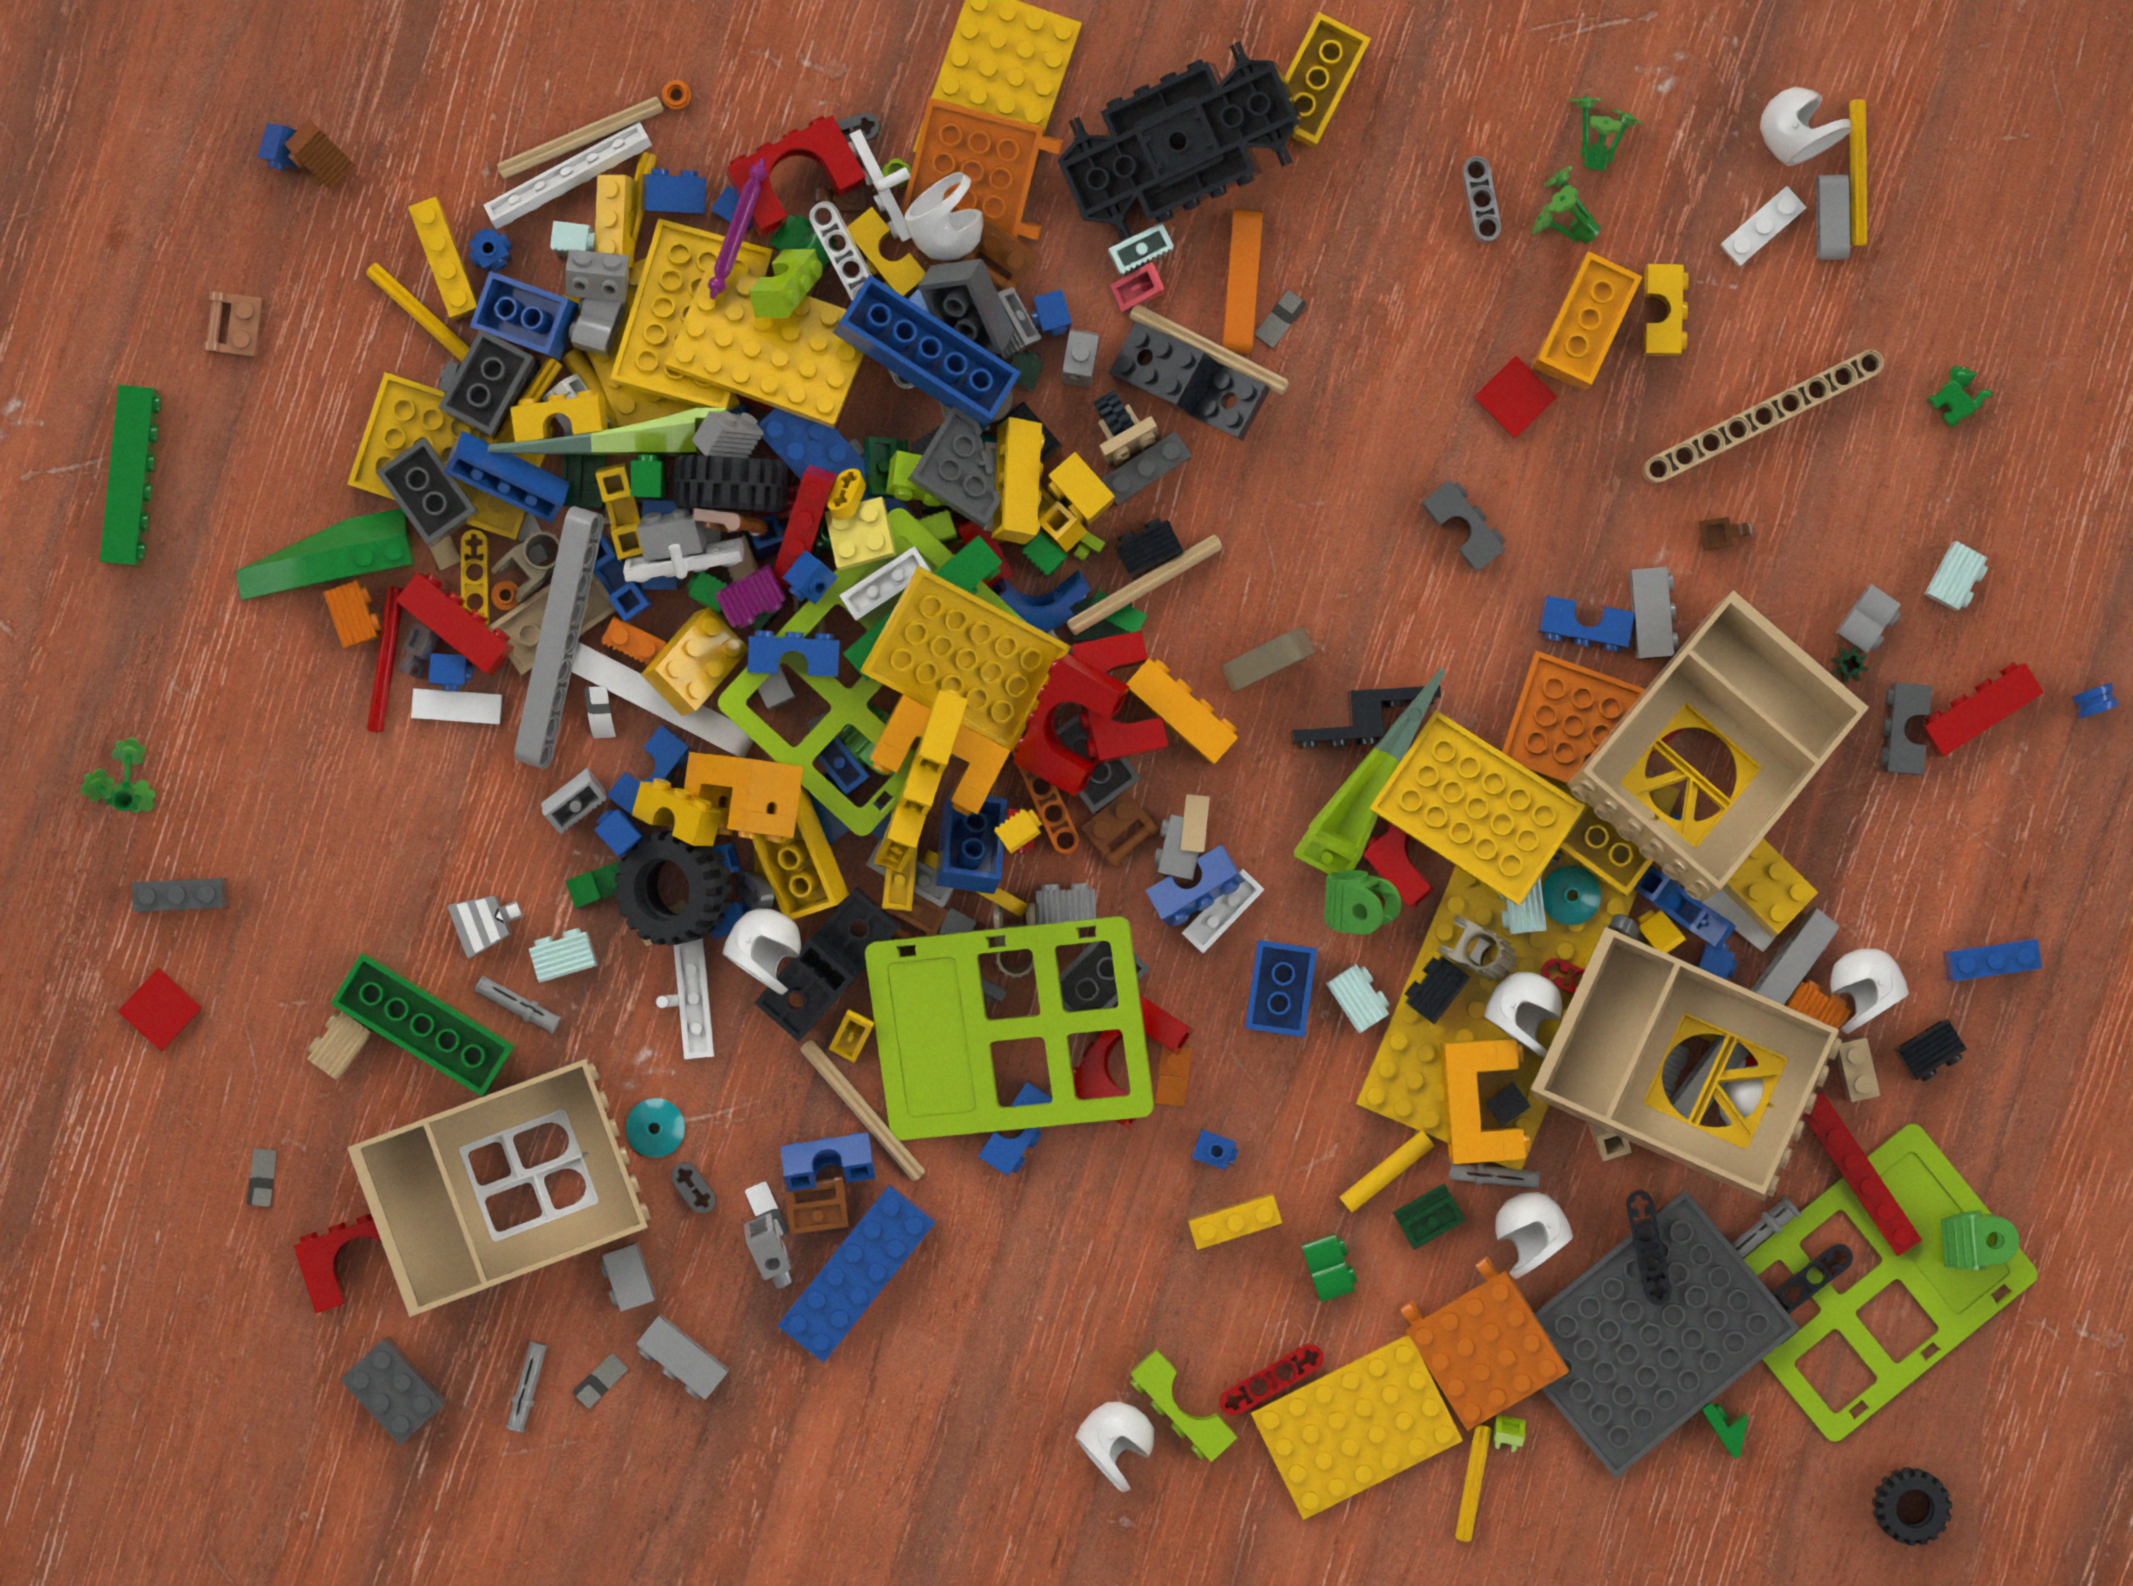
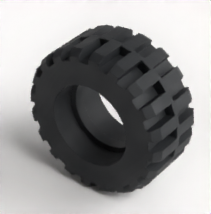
(730, 483)
(640, 894)

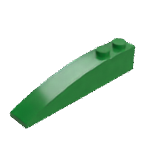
(335, 554)

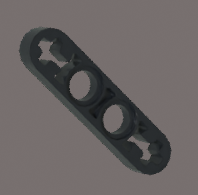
(1644, 1248)
(1800, 1277)

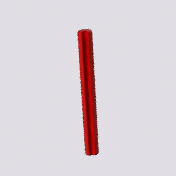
(385, 661)

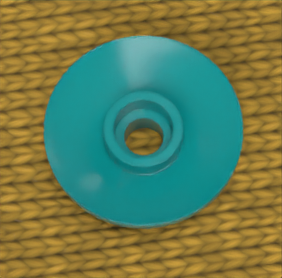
(1555, 895)
(666, 1116)

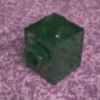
(1030, 368)

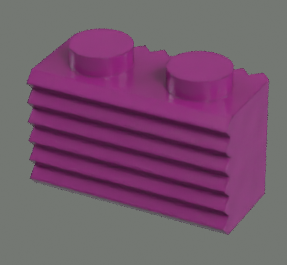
(750, 597)

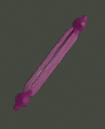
(737, 228)

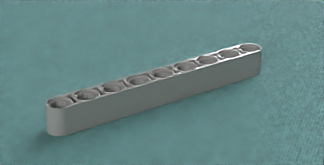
(559, 637)
(1776, 984)

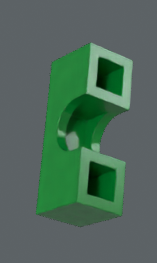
(649, 477)

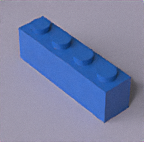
(507, 477)

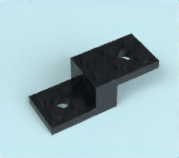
(1189, 381)
(1364, 718)
(827, 964)

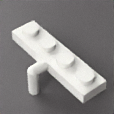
(882, 184)
(714, 554)
(692, 999)

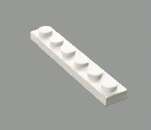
(567, 175)

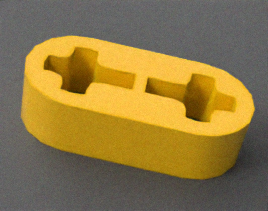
(852, 495)

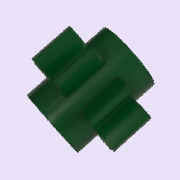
(1856, 660)

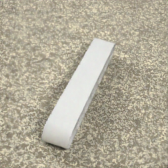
(840, 257)
(634, 688)

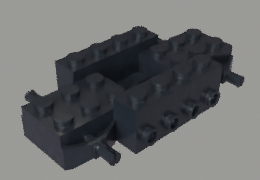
(1220, 130)

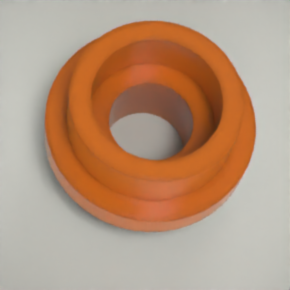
(669, 88)
(496, 595)

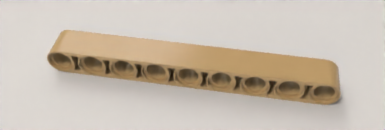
(1774, 408)

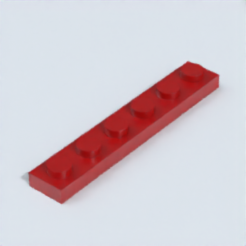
(1861, 1176)

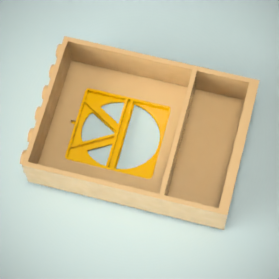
(1767, 706)
(1630, 1018)

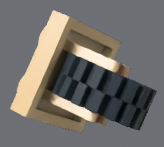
(1123, 430)

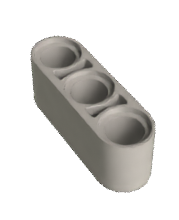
(1481, 214)
(1832, 217)

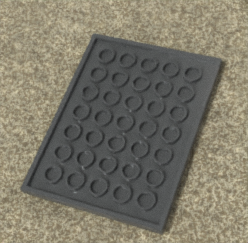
(1653, 1366)

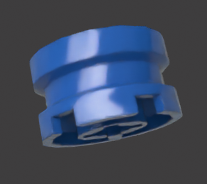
(2095, 700)

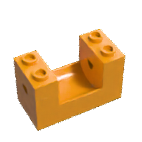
(1587, 321)
(982, 754)
(748, 792)
(1464, 1134)

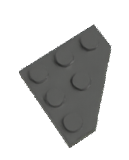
(959, 469)

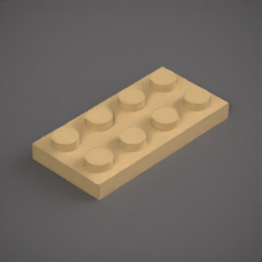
(525, 622)

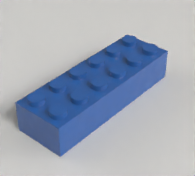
(926, 351)
(810, 443)
(856, 1273)

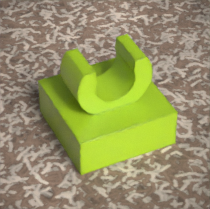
(1088, 543)
(1509, 1431)

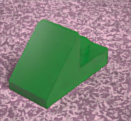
(593, 885)
(1731, 1433)

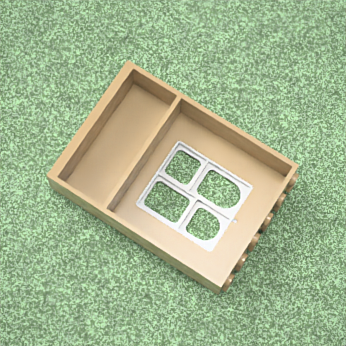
(436, 1212)

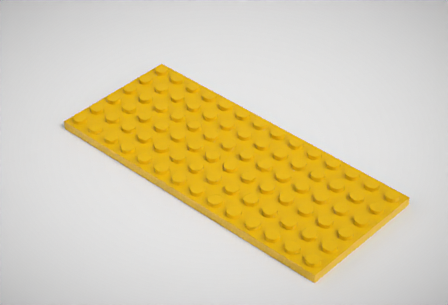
(1407, 1068)

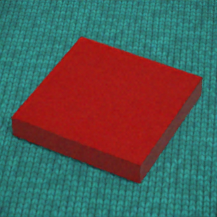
(1515, 397)
(160, 1009)

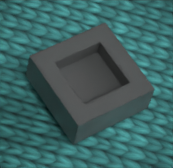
(447, 375)

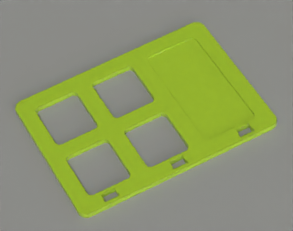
(847, 704)
(939, 1038)
(1952, 1297)

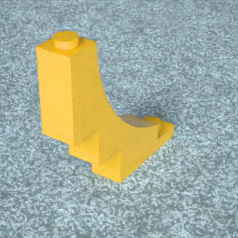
(922, 781)

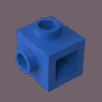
(497, 258)

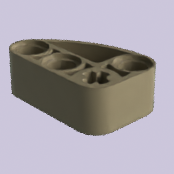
(1267, 659)

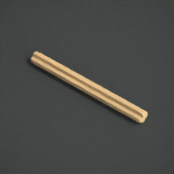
(580, 137)
(1218, 353)
(1144, 584)
(862, 1110)

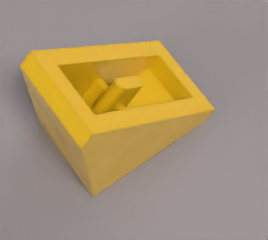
(851, 1035)

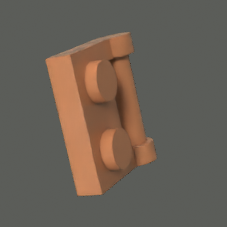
(243, 324)

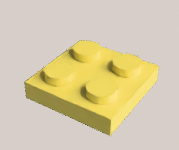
(861, 537)

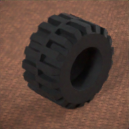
(1934, 1518)

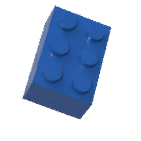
(524, 315)
(970, 848)
(1280, 988)

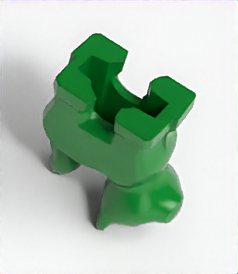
(1953, 396)

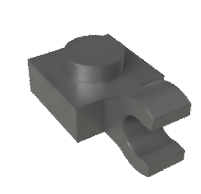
(418, 645)

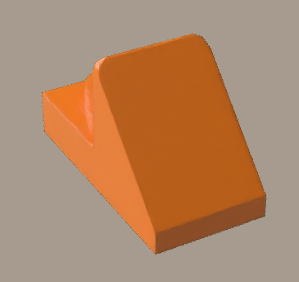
(1173, 1077)

